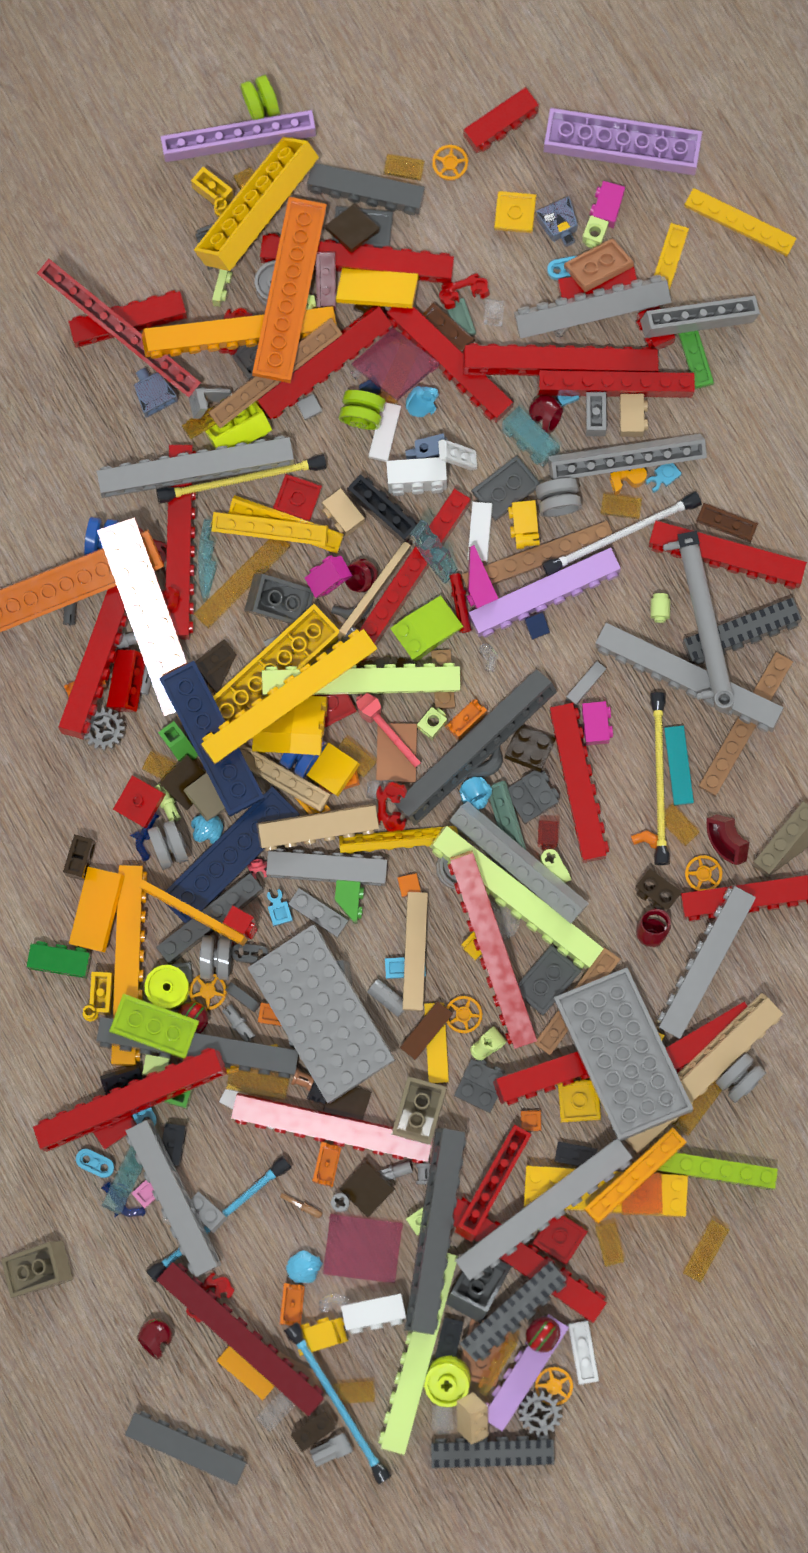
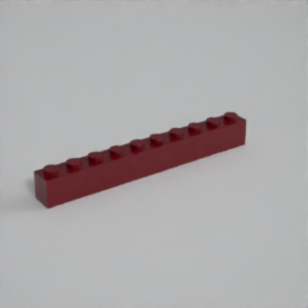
(240, 1339)

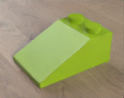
(426, 628)

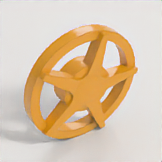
(450, 162)
(703, 873)
(208, 991)
(464, 1014)
(554, 1385)

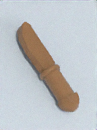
(304, 1207)

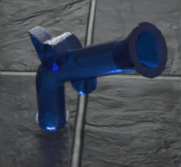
(141, 837)
(126, 1212)

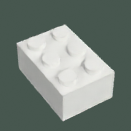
(416, 476)
(373, 1313)

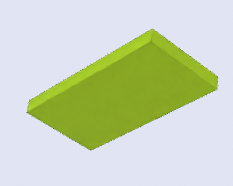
(154, 1026)

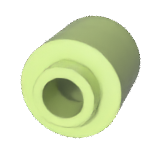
(660, 607)

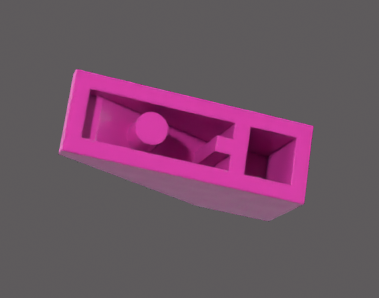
(479, 585)

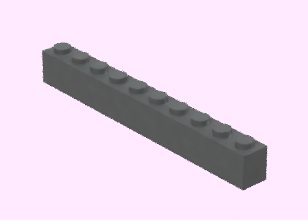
(476, 747)
(233, 1052)
(435, 1231)

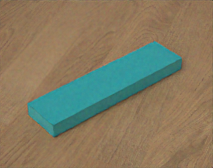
(678, 765)

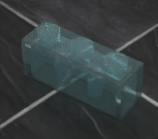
(530, 436)

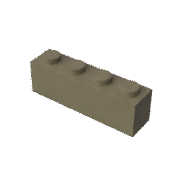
(786, 844)

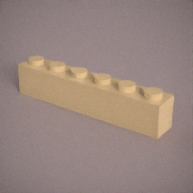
(317, 826)

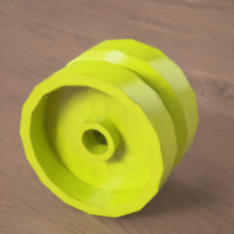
(179, 987)
(444, 1392)

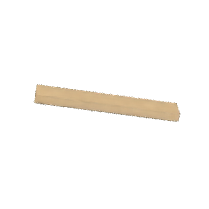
(375, 589)
(285, 779)
(414, 951)

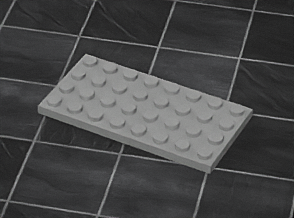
(321, 1014)
(623, 1054)

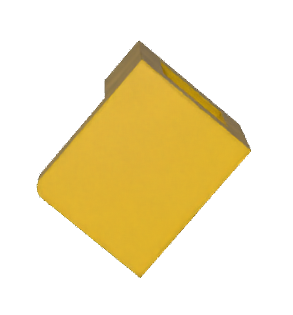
(469, 947)

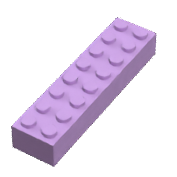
(622, 141)

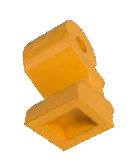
(634, 478)

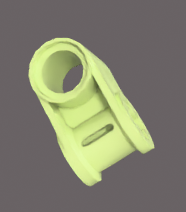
(557, 866)
(487, 1044)

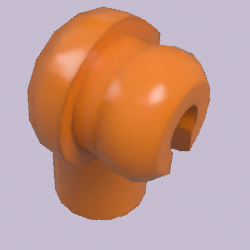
(645, 836)

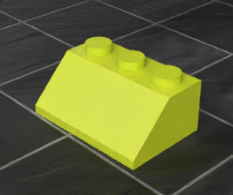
(241, 429)

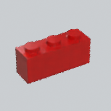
(126, 681)
(241, 922)

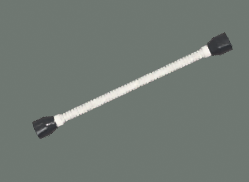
(689, 502)

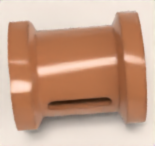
(299, 1074)

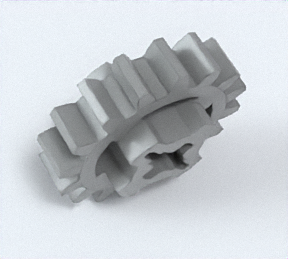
(106, 721)
(537, 1404)

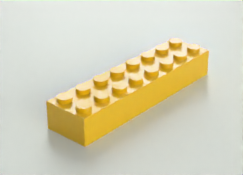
(256, 203)
(296, 646)
(543, 1178)

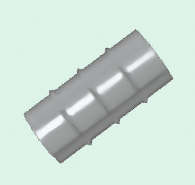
(386, 997)

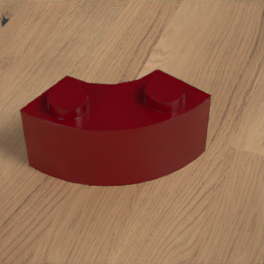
(726, 840)

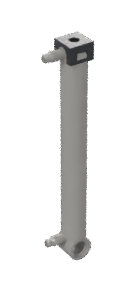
(705, 619)

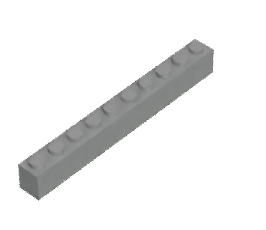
(195, 467)
(685, 676)
(543, 1209)

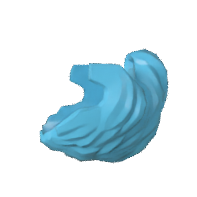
(421, 401)
(476, 792)
(207, 830)
(303, 1267)

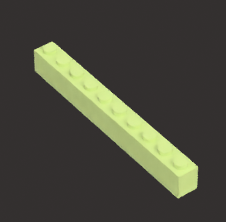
(377, 680)
(522, 902)
(412, 1378)

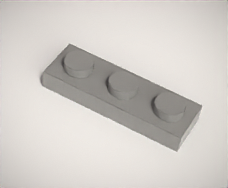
(318, 912)

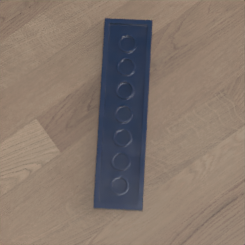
(199, 718)
(228, 855)

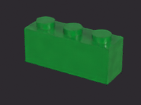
(59, 960)

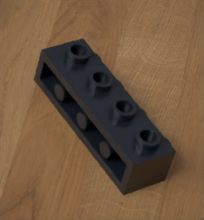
(382, 509)

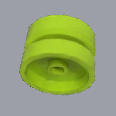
(261, 98)
(362, 409)

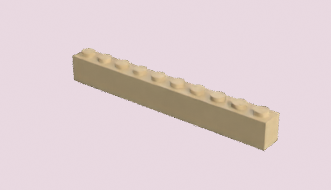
(717, 1057)

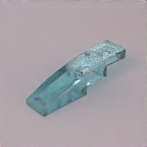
(433, 552)
(206, 566)
(123, 1182)

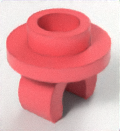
(258, 865)

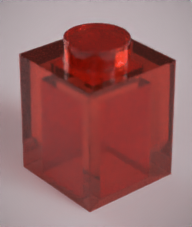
(547, 834)

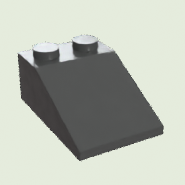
(277, 599)
(475, 1297)

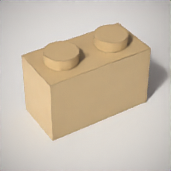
(632, 415)
(343, 513)
(472, 1418)

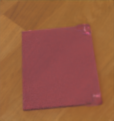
(395, 364)
(362, 1248)

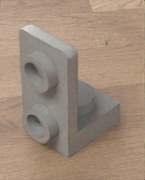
(201, 396)

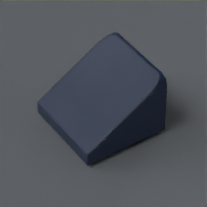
(369, 386)
(537, 626)

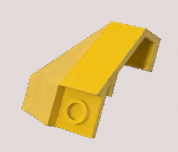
(296, 731)

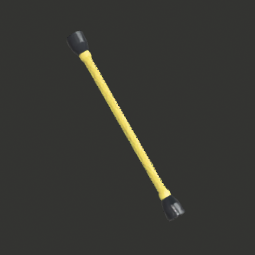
(314, 463)
(661, 854)

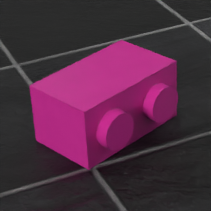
(608, 202)
(328, 576)
(596, 723)

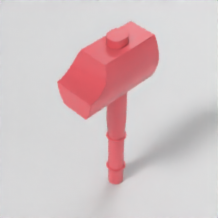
(370, 711)

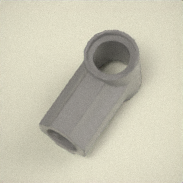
(335, 1448)

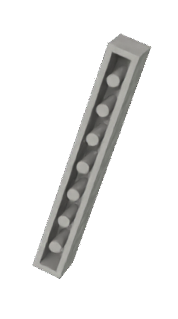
(592, 307)
(627, 457)
(519, 862)
(706, 961)
(173, 1198)

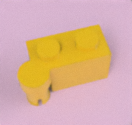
(213, 190)
(524, 523)
(100, 996)
(324, 1334)

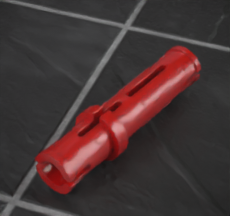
(458, 594)

